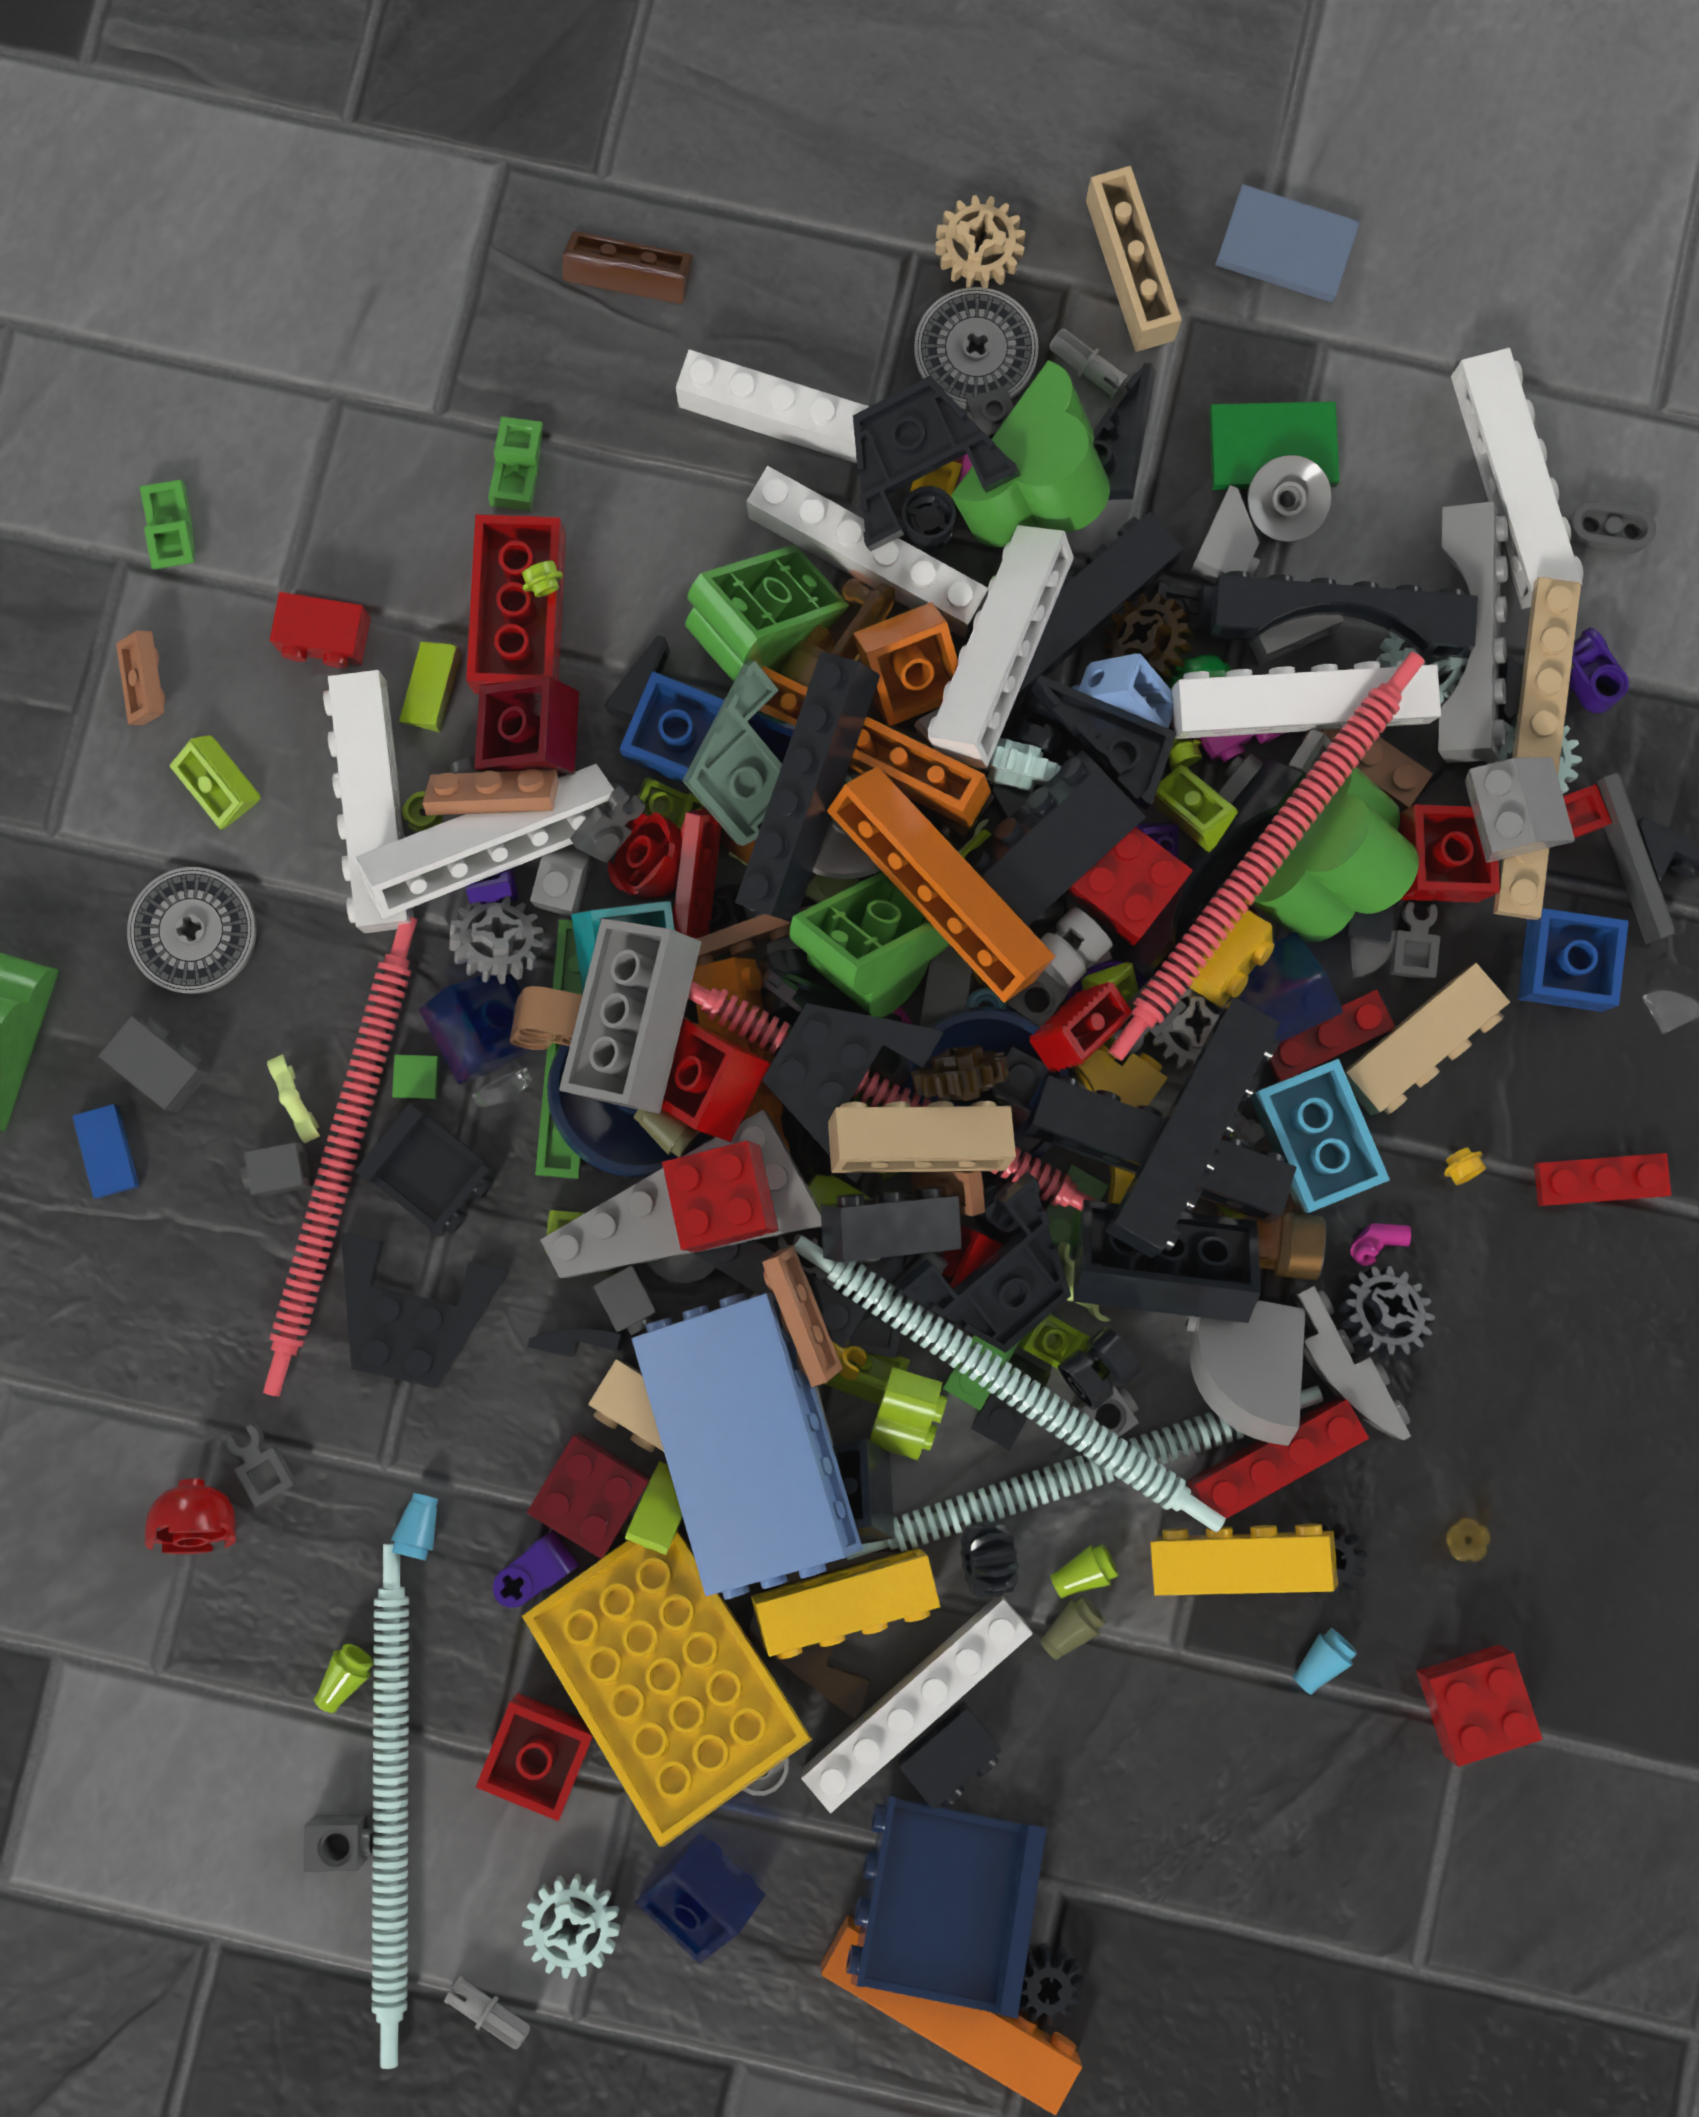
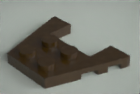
(838, 1685)

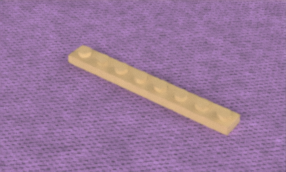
(1540, 725)

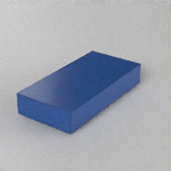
(105, 1151)

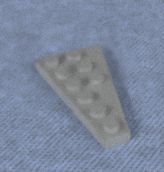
(641, 1223)

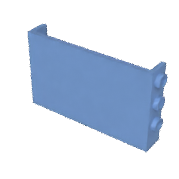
(745, 1446)

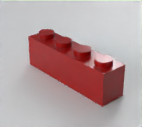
(1270, 1466)

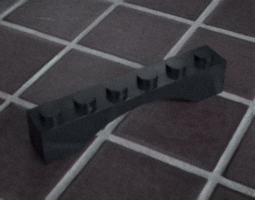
(1428, 621)
(1255, 808)

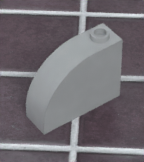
(1252, 1369)

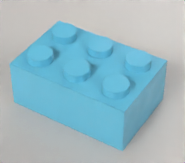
(1322, 1133)

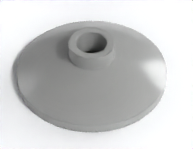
(1309, 492)

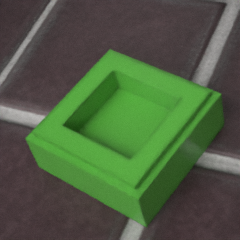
(416, 1077)

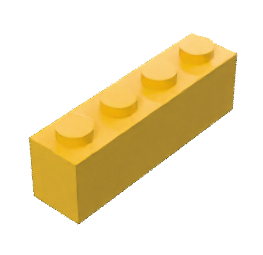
(1244, 1562)
(845, 1603)

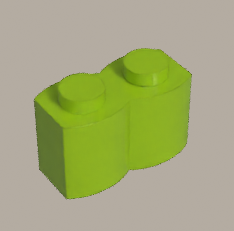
(906, 1414)

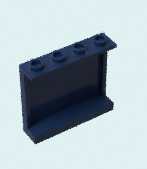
(947, 1906)

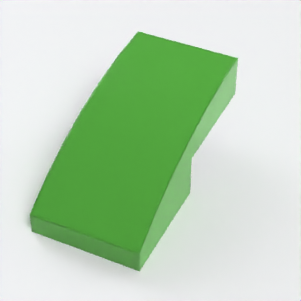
(516, 463)
(168, 524)

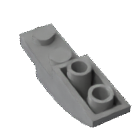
(1357, 1379)

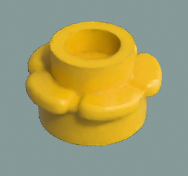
(1464, 1165)

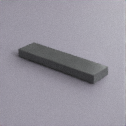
(1634, 862)

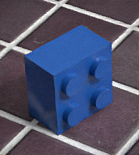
(669, 727)
(1573, 960)

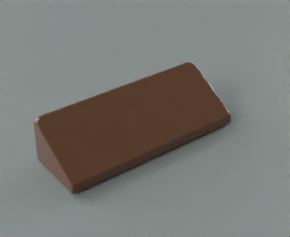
(627, 267)

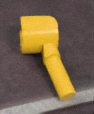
(853, 1354)

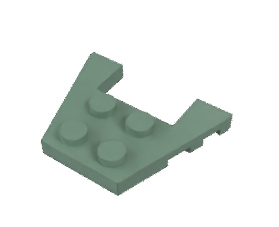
(734, 766)

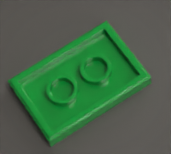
(1255, 433)

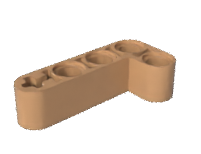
(545, 1018)

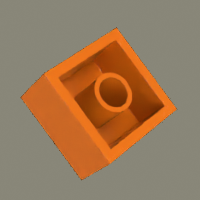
(913, 662)

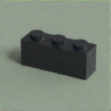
(890, 1225)

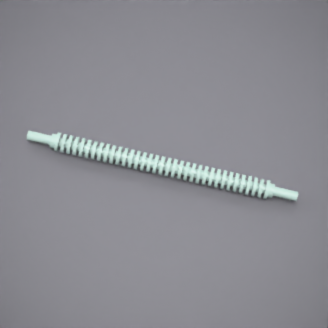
(1105, 1448)
(1060, 1480)
(390, 1871)

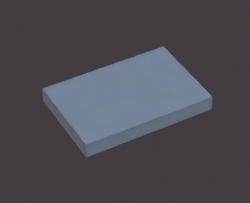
(1287, 243)

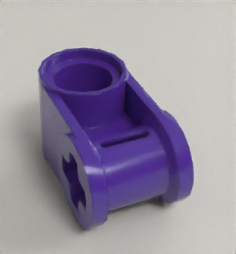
(1594, 666)
(539, 1567)

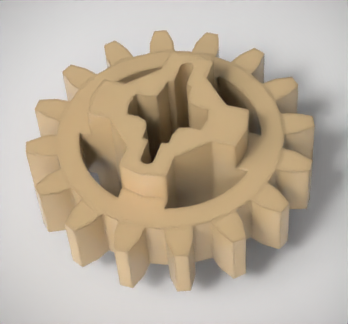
(961, 235)

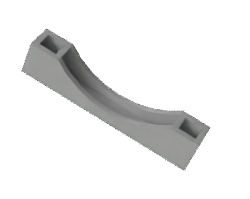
(1470, 716)

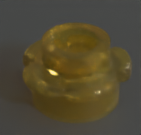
(1456, 1540)

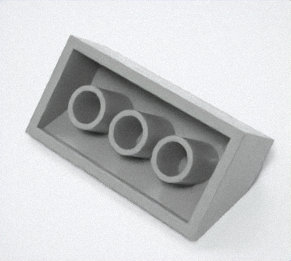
(630, 1015)

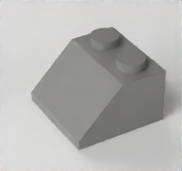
(1518, 807)

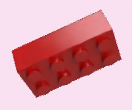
(509, 628)

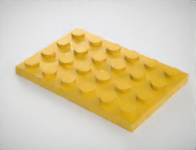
(665, 1683)

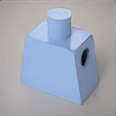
(1131, 686)

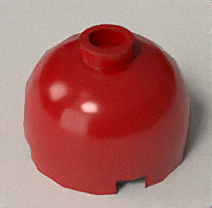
(648, 858)
(190, 1519)

